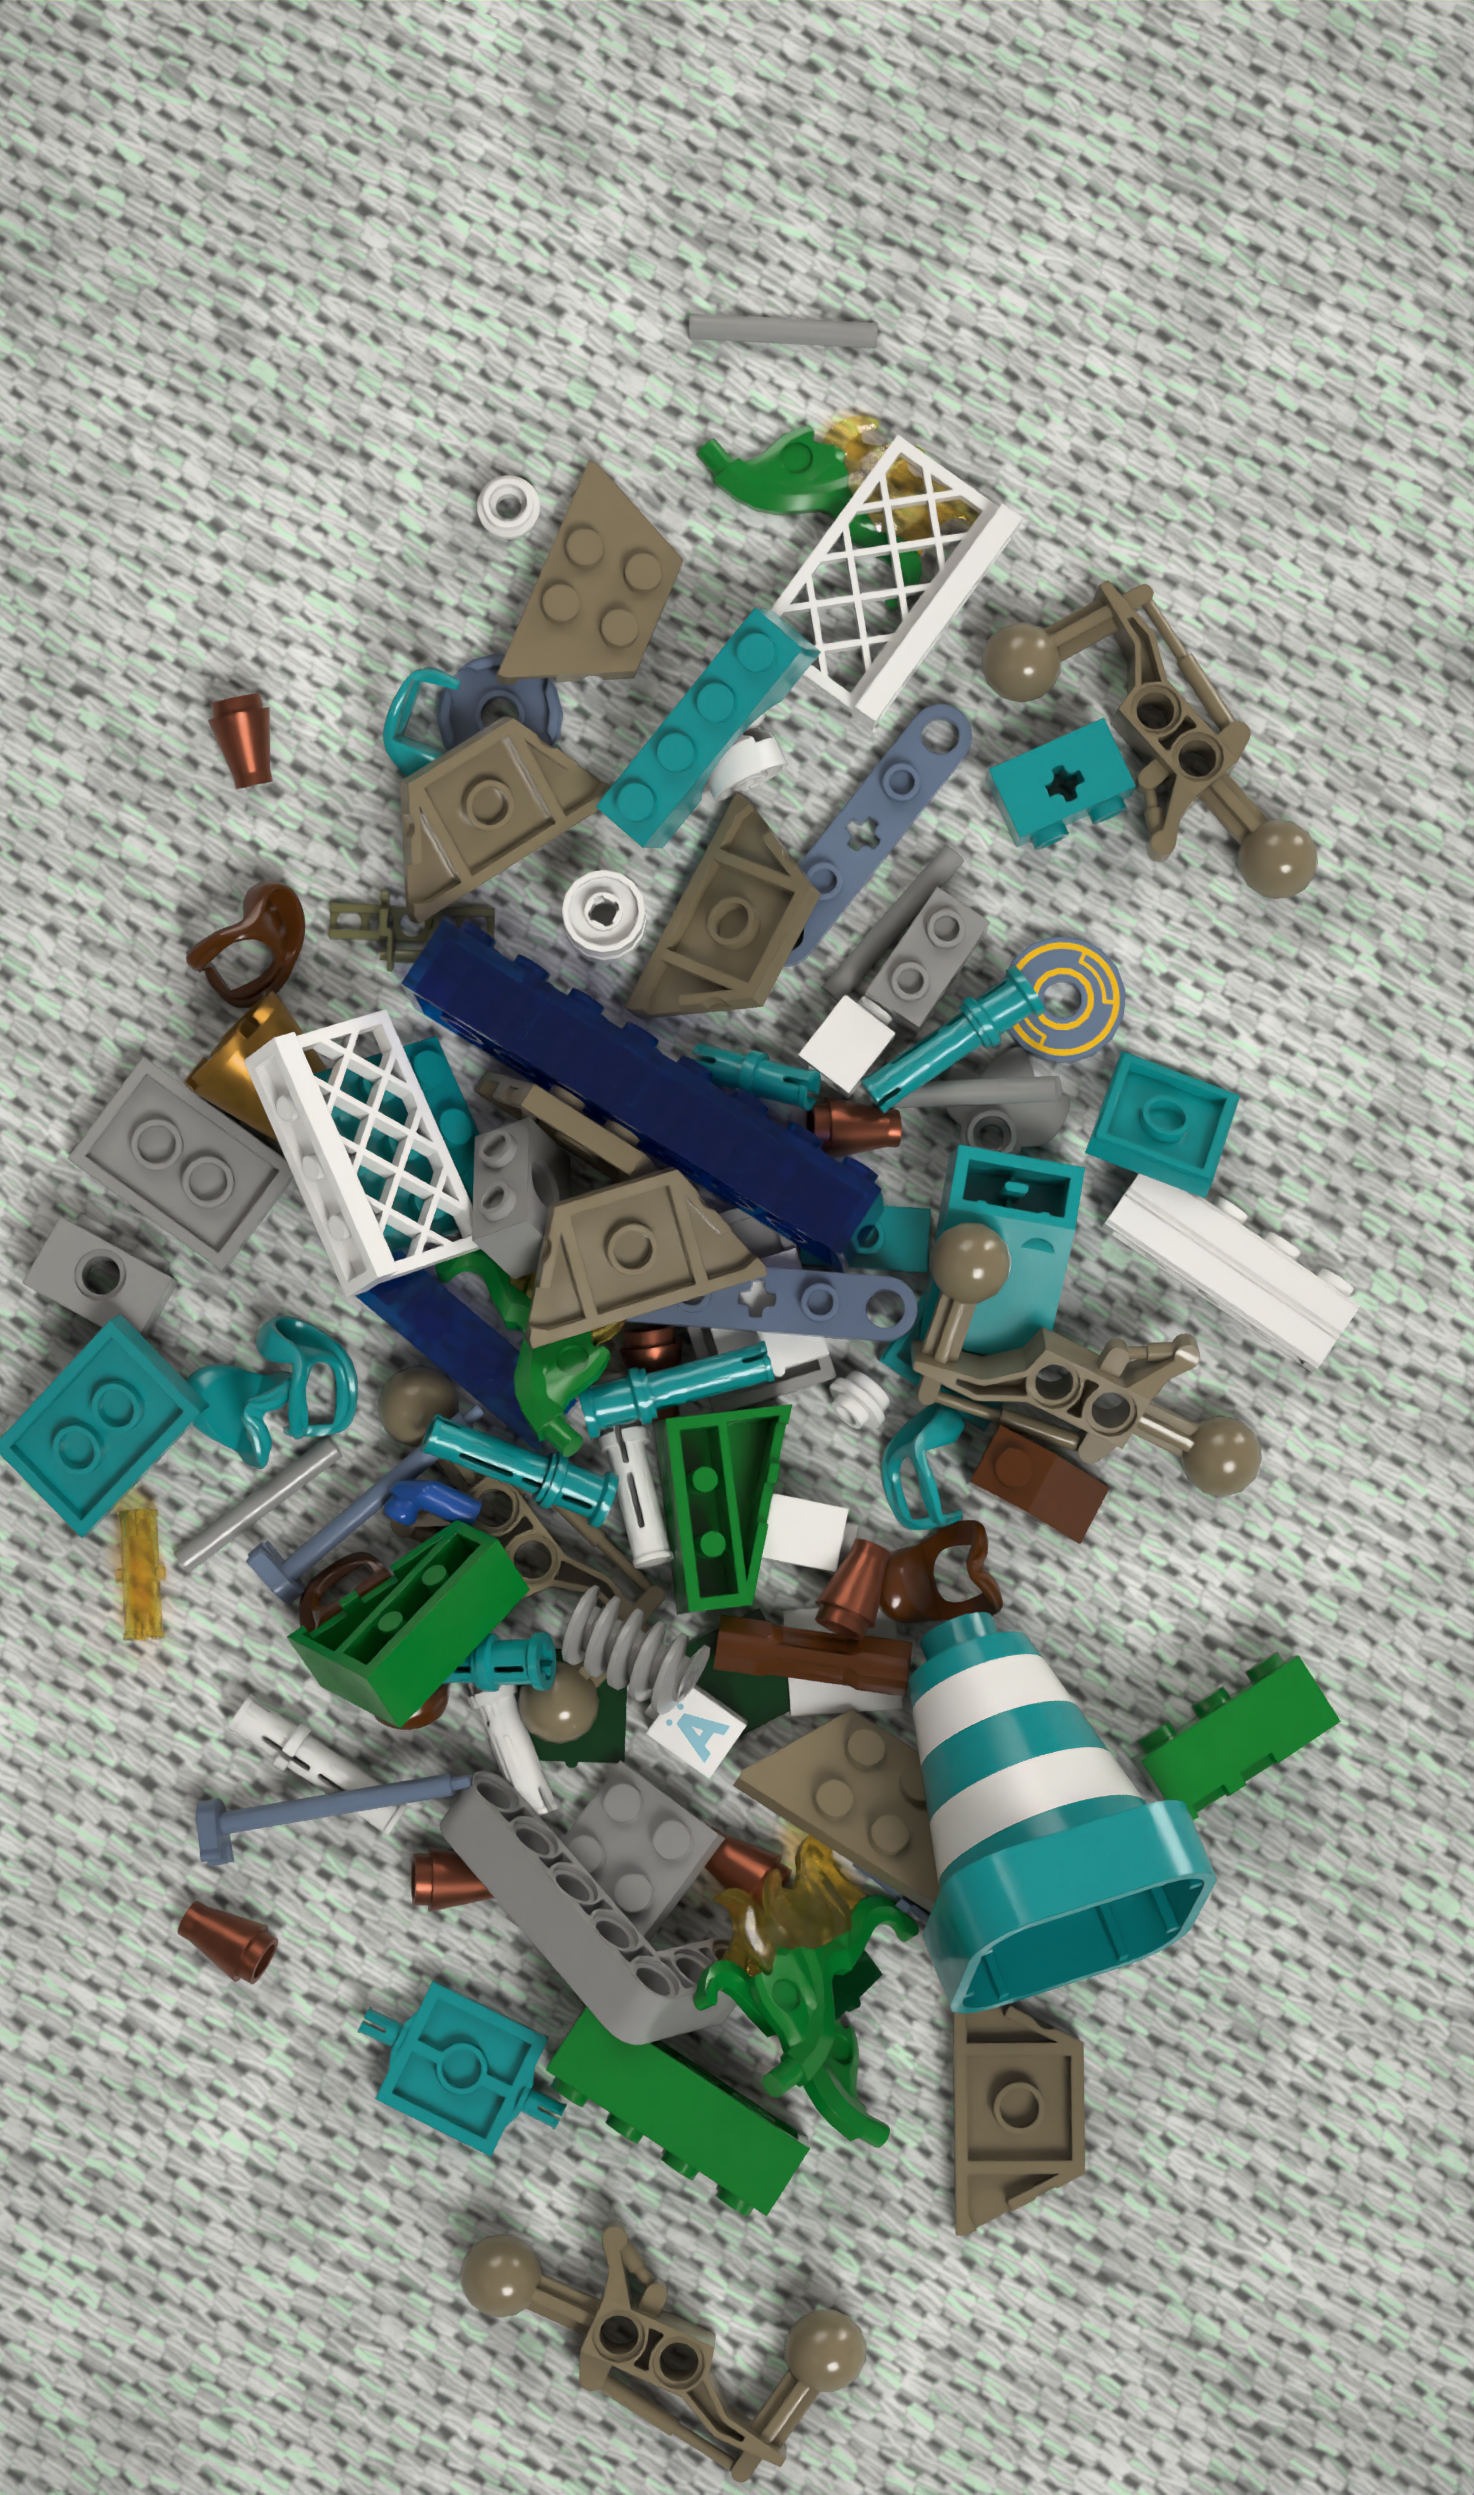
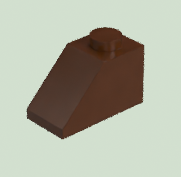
(1038, 1484)

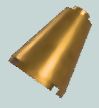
(225, 1077)

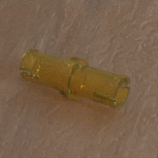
(141, 1575)

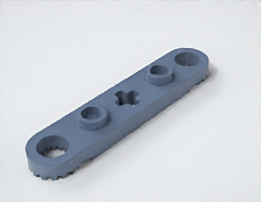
(891, 799)
(804, 1306)

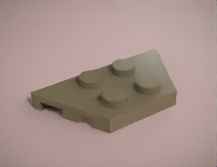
(594, 592)
(486, 811)
(729, 924)
(560, 1115)
(630, 1255)
(858, 1797)
(1013, 2112)

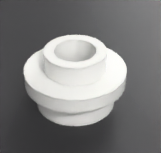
(502, 488)
(859, 1400)

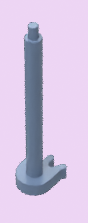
(284, 1575)
(217, 1824)

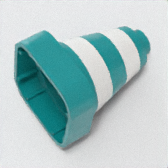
(1036, 1828)

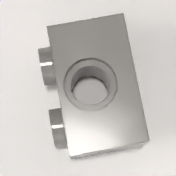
(927, 960)
(514, 1183)
(64, 1270)

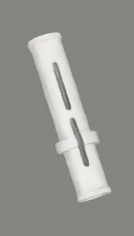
(647, 1541)
(513, 1745)
(308, 1757)

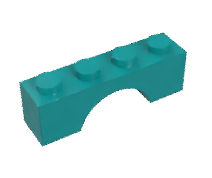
(733, 691)

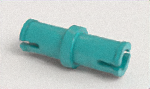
(760, 1076)

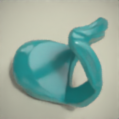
(406, 752)
(304, 1345)
(238, 1406)
(927, 1430)

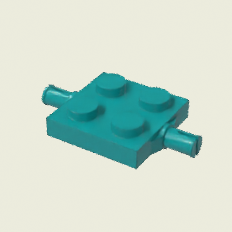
(462, 2068)

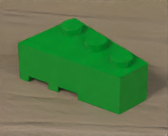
(718, 1500)
(415, 1626)
(1235, 1734)

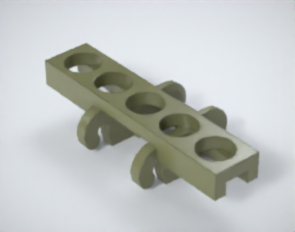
(395, 934)

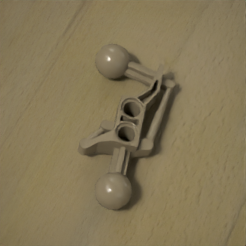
(1024, 664)
(972, 1266)
(573, 1701)
(820, 2350)

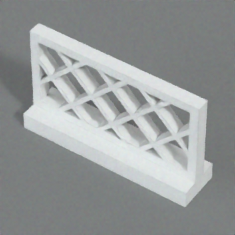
(939, 599)
(328, 1163)

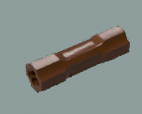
(812, 1655)

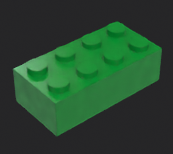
(684, 2110)

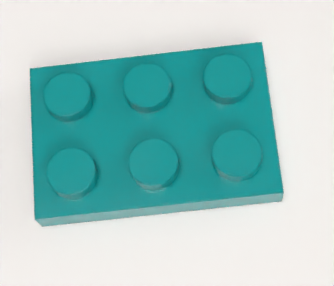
(101, 1425)

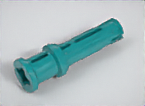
(977, 1024)
(643, 1394)
(547, 1478)
(509, 1663)

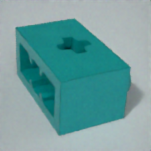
(1083, 755)

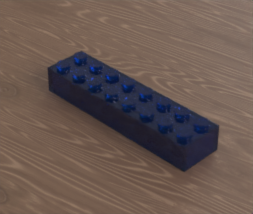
(669, 1105)

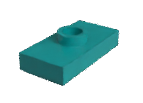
(894, 1244)

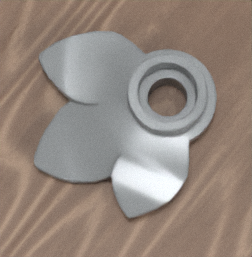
(1020, 1123)

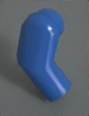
(432, 1497)

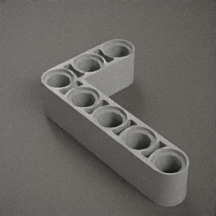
(575, 1923)

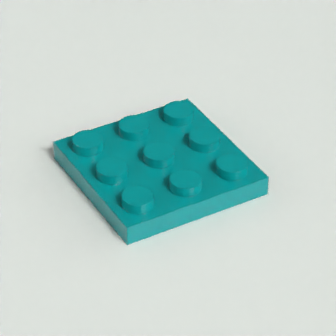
(450, 1116)

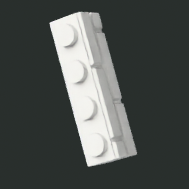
(1235, 1268)

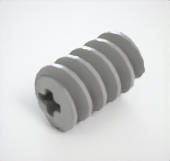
(631, 1654)

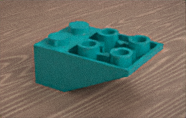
(1036, 1214)

